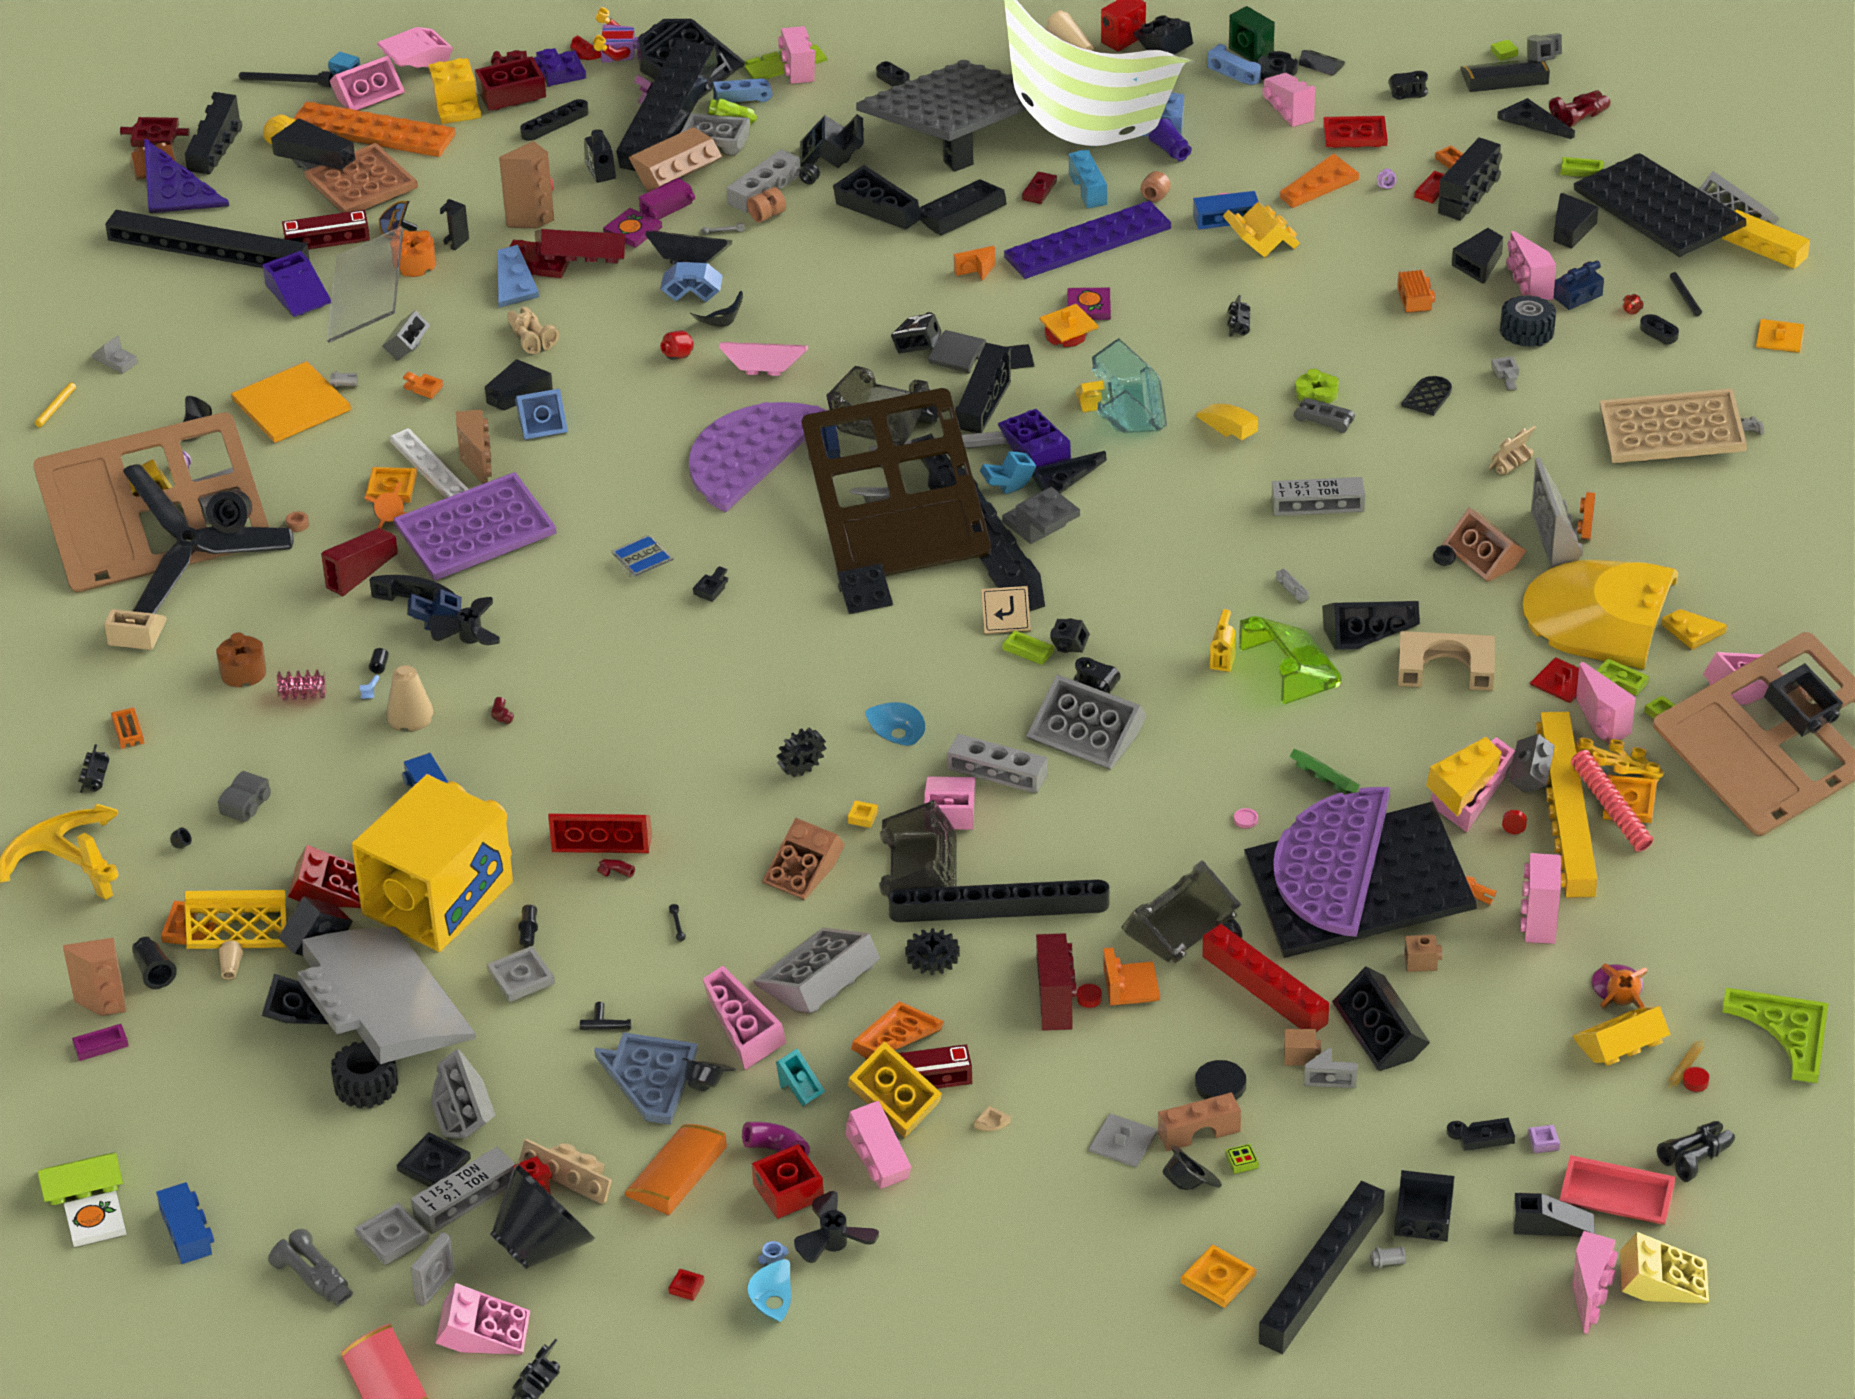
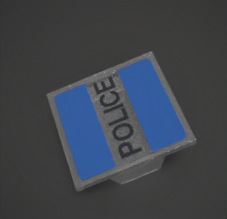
(641, 556)

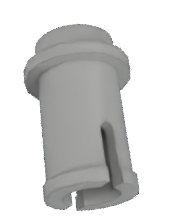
(343, 379)
(1392, 1256)

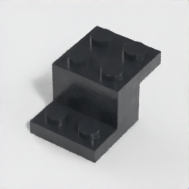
(832, 141)

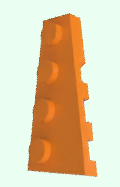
(1320, 180)
(897, 1028)

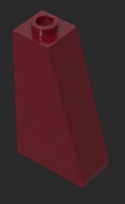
(357, 559)

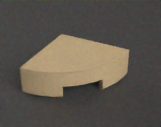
(992, 1120)

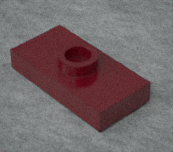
(1039, 187)

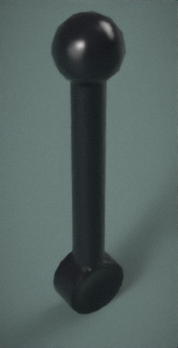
(674, 909)

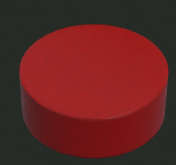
(1514, 822)
(1089, 995)
(1696, 1079)

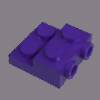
(559, 67)

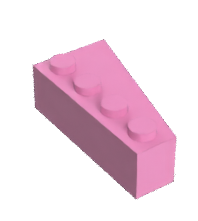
(1481, 798)

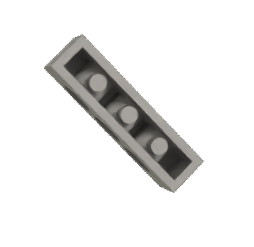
(773, 172)
(997, 763)

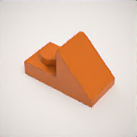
(977, 260)

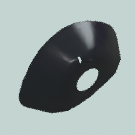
(729, 314)
(195, 409)

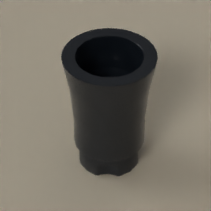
(154, 965)

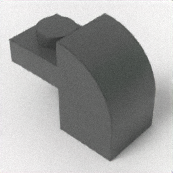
(1544, 47)

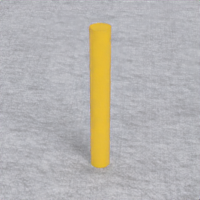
(55, 404)

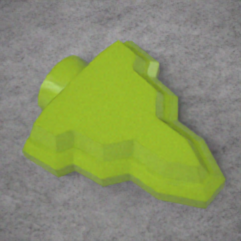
(725, 108)

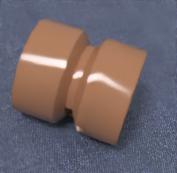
(767, 204)

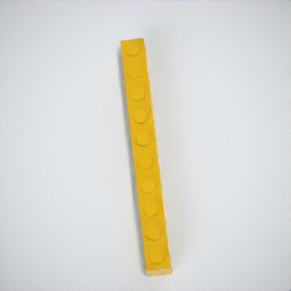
(1568, 808)

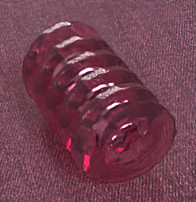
(301, 685)

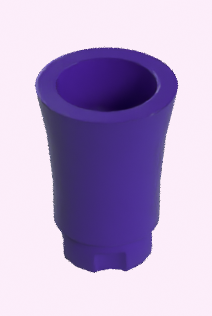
(1170, 140)

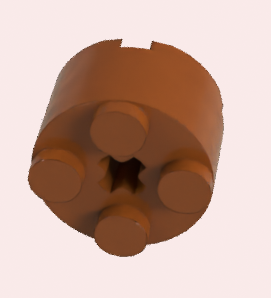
(241, 660)

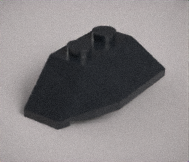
(687, 247)

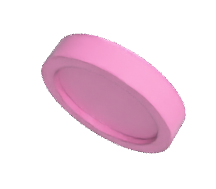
(1245, 818)

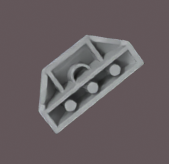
(460, 1097)

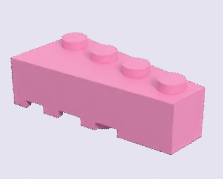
(745, 1020)

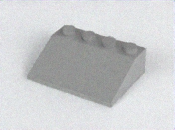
(1552, 519)
(1086, 722)
(819, 968)

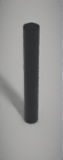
(1685, 294)

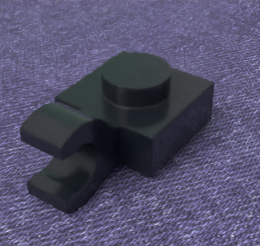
(711, 586)

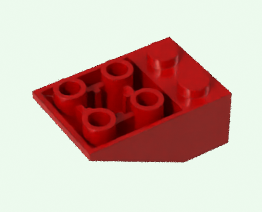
(325, 879)

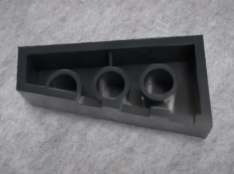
(214, 134)

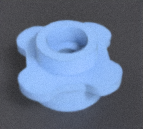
(772, 1252)

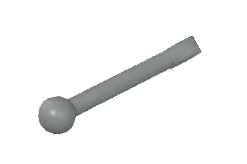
(739, 227)

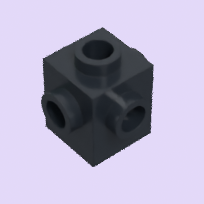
(1069, 635)

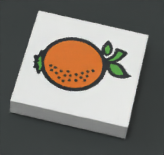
(95, 1218)

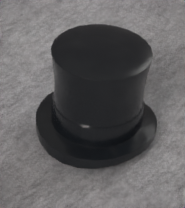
(229, 511)

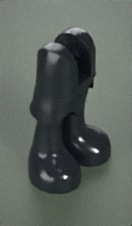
(1687, 1162)

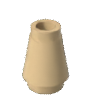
(230, 957)

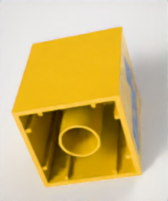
(433, 862)

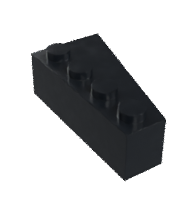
(877, 198)
(985, 388)

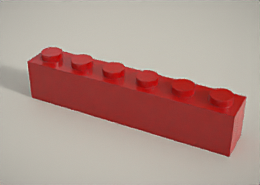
(1265, 979)

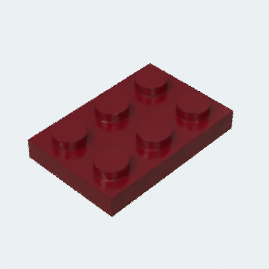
(535, 262)

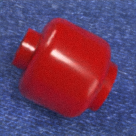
(677, 345)

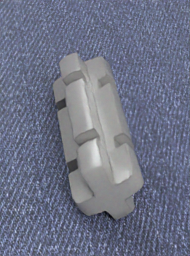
(1292, 585)

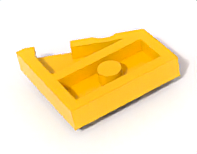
(1692, 628)

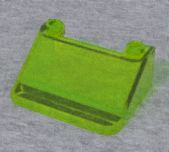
(1306, 666)

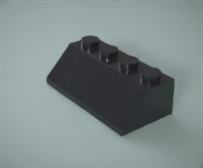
(1380, 1020)

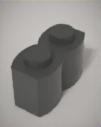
(244, 796)

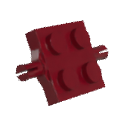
(154, 129)

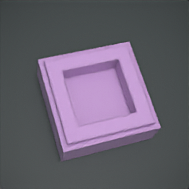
(1543, 1139)

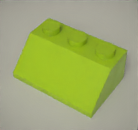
(80, 1178)

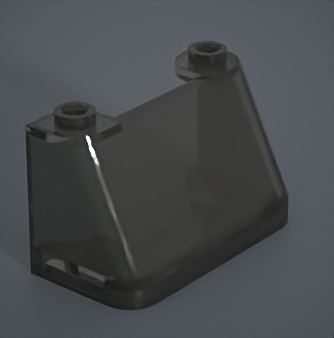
(860, 387)
(921, 849)
(1182, 914)

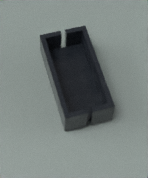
(1469, 178)

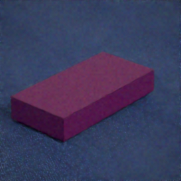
(100, 1042)

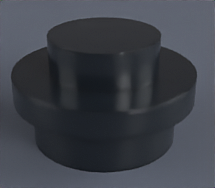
(1444, 555)

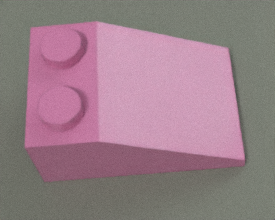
(1726, 663)
(1604, 704)

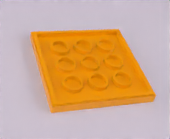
(291, 401)

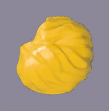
(275, 125)

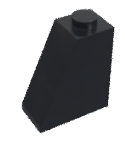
(1573, 220)
(1478, 254)
(514, 381)

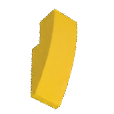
(1229, 420)

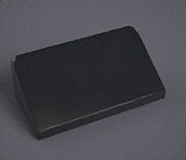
(1320, 62)

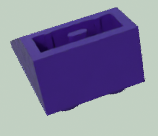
(295, 283)
(1037, 437)

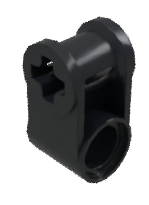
(1408, 85)
(1096, 675)

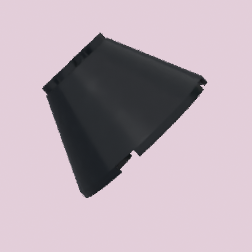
(534, 1223)

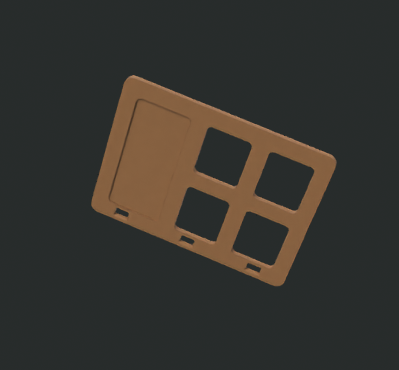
(99, 516)
(1744, 760)

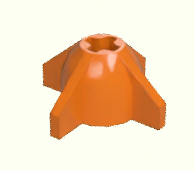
(387, 506)
(1623, 986)

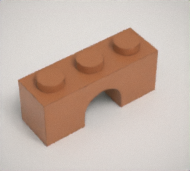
(1180, 1123)

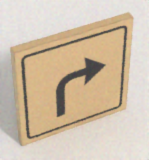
(1005, 610)

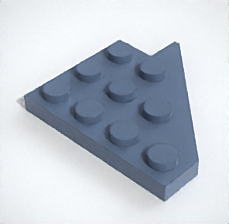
(649, 1073)

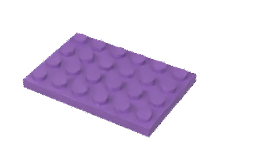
(474, 526)

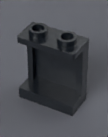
(1424, 1205)

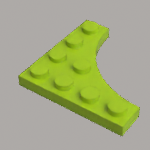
(1792, 1021)

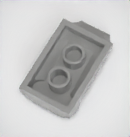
(725, 131)

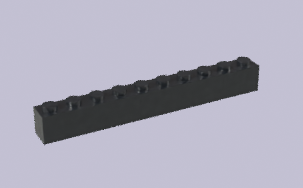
(198, 239)

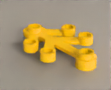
(1621, 760)

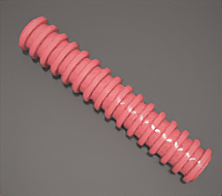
(1612, 800)

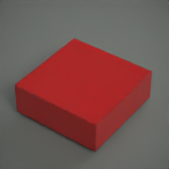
(686, 1284)

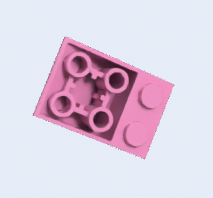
(416, 48)
(1531, 267)
(955, 799)
(1592, 1274)
(481, 1323)

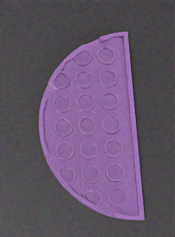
(744, 448)
(1329, 858)

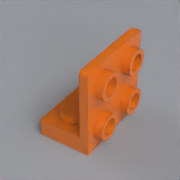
(1129, 982)

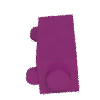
(666, 199)

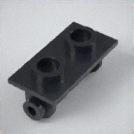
(1239, 317)
(94, 774)

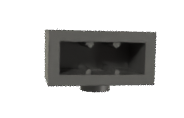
(406, 335)
(1531, 763)

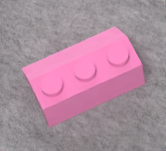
(367, 84)

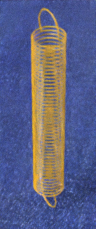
(1688, 1066)

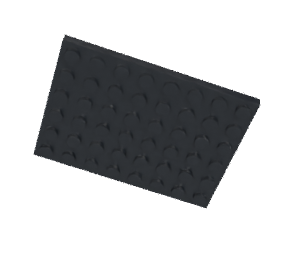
(1410, 883)

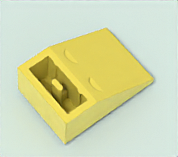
(1662, 1272)

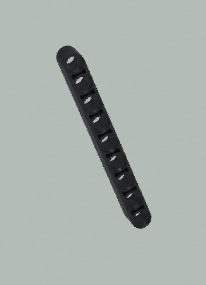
(999, 900)

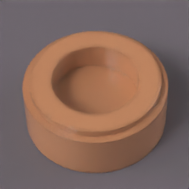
(297, 521)

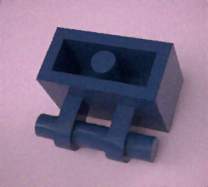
(1579, 285)

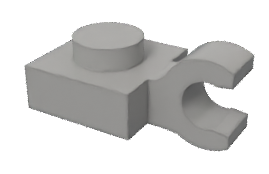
(1506, 369)

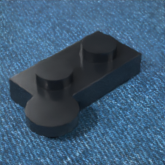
(1482, 1133)

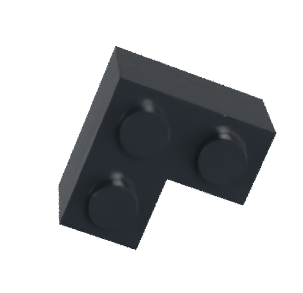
(311, 920)

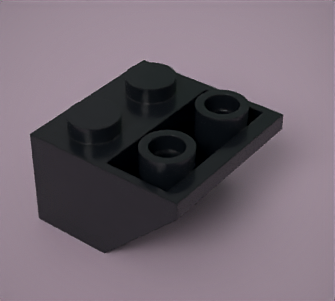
(1165, 34)

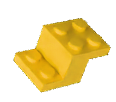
(454, 90)
(1262, 228)

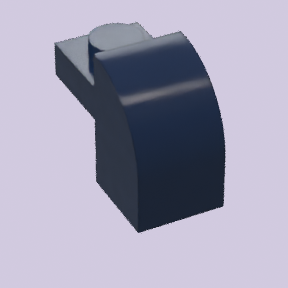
(444, 604)

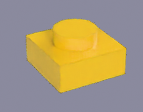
(862, 814)

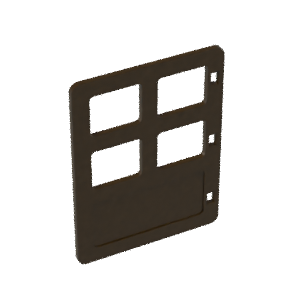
(906, 528)

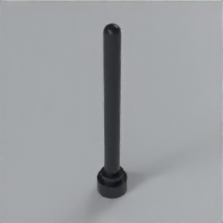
(322, 78)

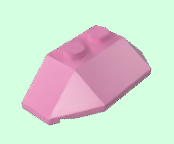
(762, 356)

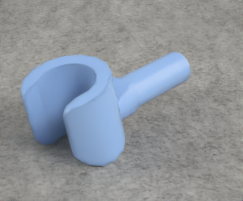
(367, 691)

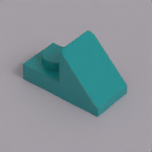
(799, 1077)

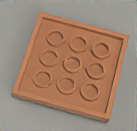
(364, 182)

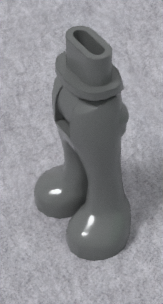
(321, 1278)

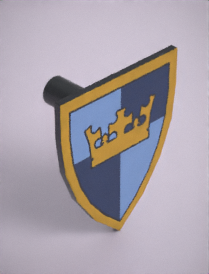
(394, 217)

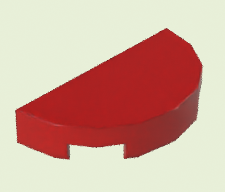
(584, 49)

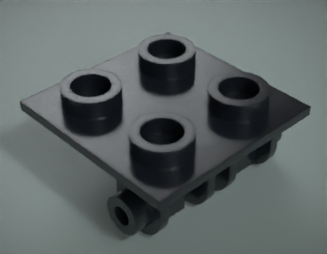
(864, 588)
(537, 1375)

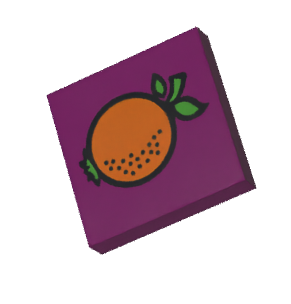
(633, 225)
(1092, 301)

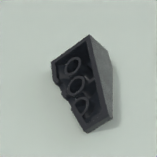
(1361, 623)
(290, 1003)

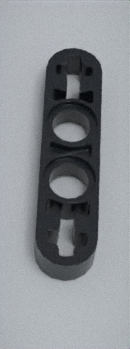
(556, 118)

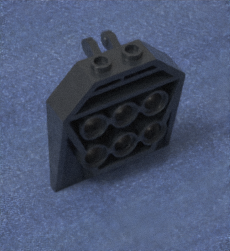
(660, 38)

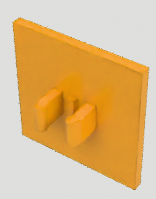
(1068, 322)
(1780, 335)

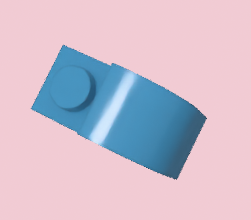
(1013, 473)

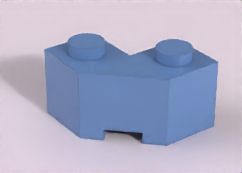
(687, 276)

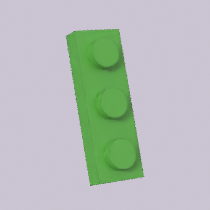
(1324, 772)

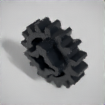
(801, 752)
(932, 951)

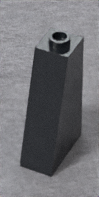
(313, 145)

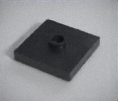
(433, 1160)

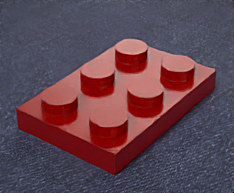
(1355, 131)

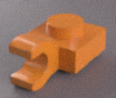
(424, 385)

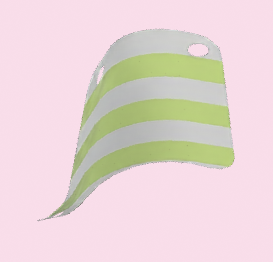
(1086, 92)

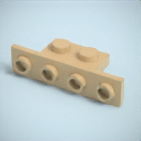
(571, 1169)

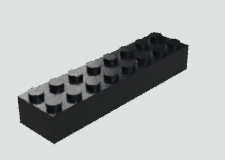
(669, 99)

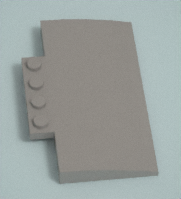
(381, 990)

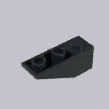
(1548, 1216)

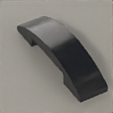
(390, 586)

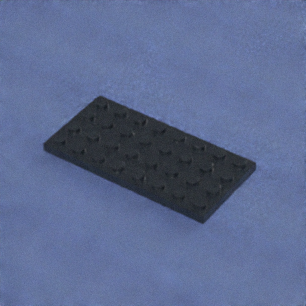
(1659, 204)

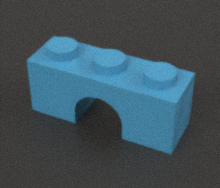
(1087, 174)

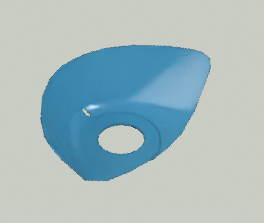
(894, 715)

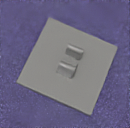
(1123, 1140)

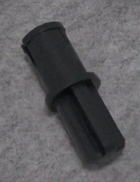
(528, 925)

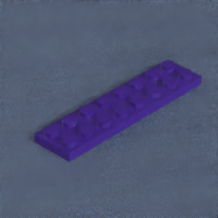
(1087, 239)

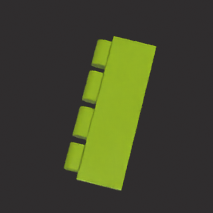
(772, 64)

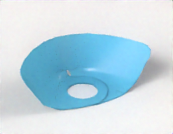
(770, 1282)

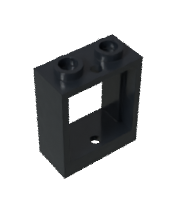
(1815, 688)

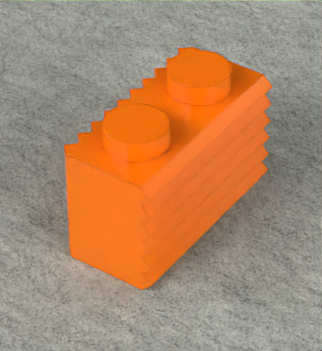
(1415, 291)

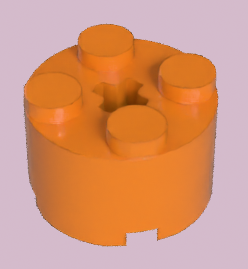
(417, 253)

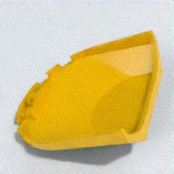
(1599, 608)

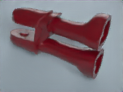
(1581, 107)

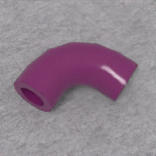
(771, 1137)

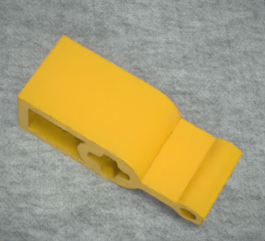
(1223, 644)

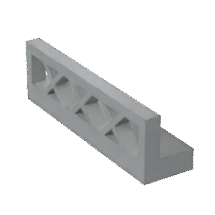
(1725, 187)

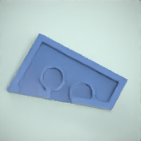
(514, 278)

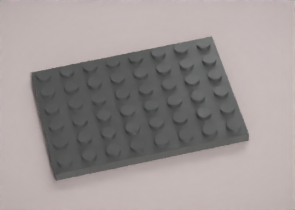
(948, 101)

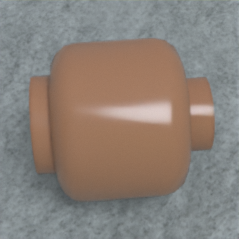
(1155, 186)

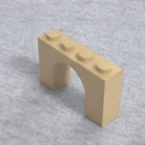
(1473, 650)

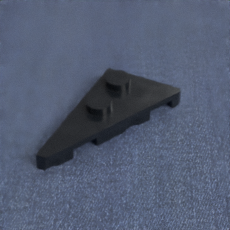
(1532, 116)
(1067, 472)

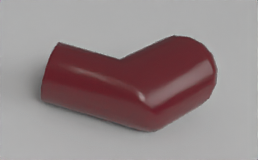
(501, 713)
(619, 866)

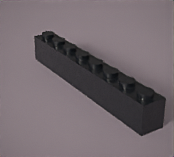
(1321, 1267)

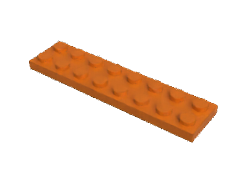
(379, 129)

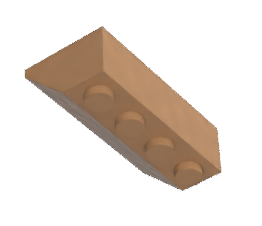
(675, 158)
(527, 187)

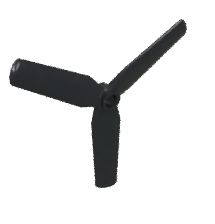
(204, 540)

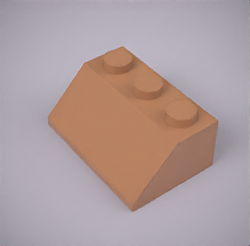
(1484, 546)
(96, 976)

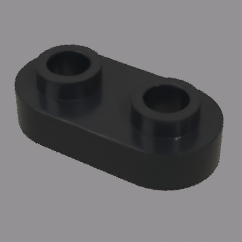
(891, 74)
(1659, 328)

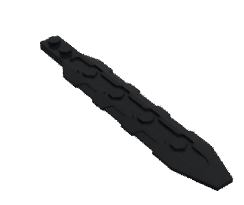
(1006, 561)

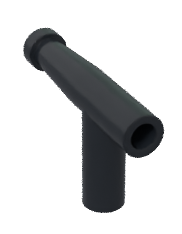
(600, 1023)

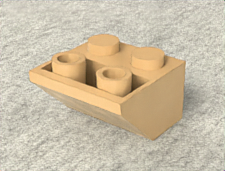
(133, 629)

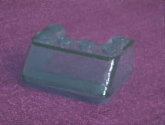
(1133, 390)

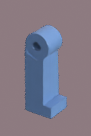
(1233, 66)
(742, 90)

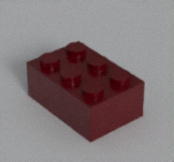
(510, 83)

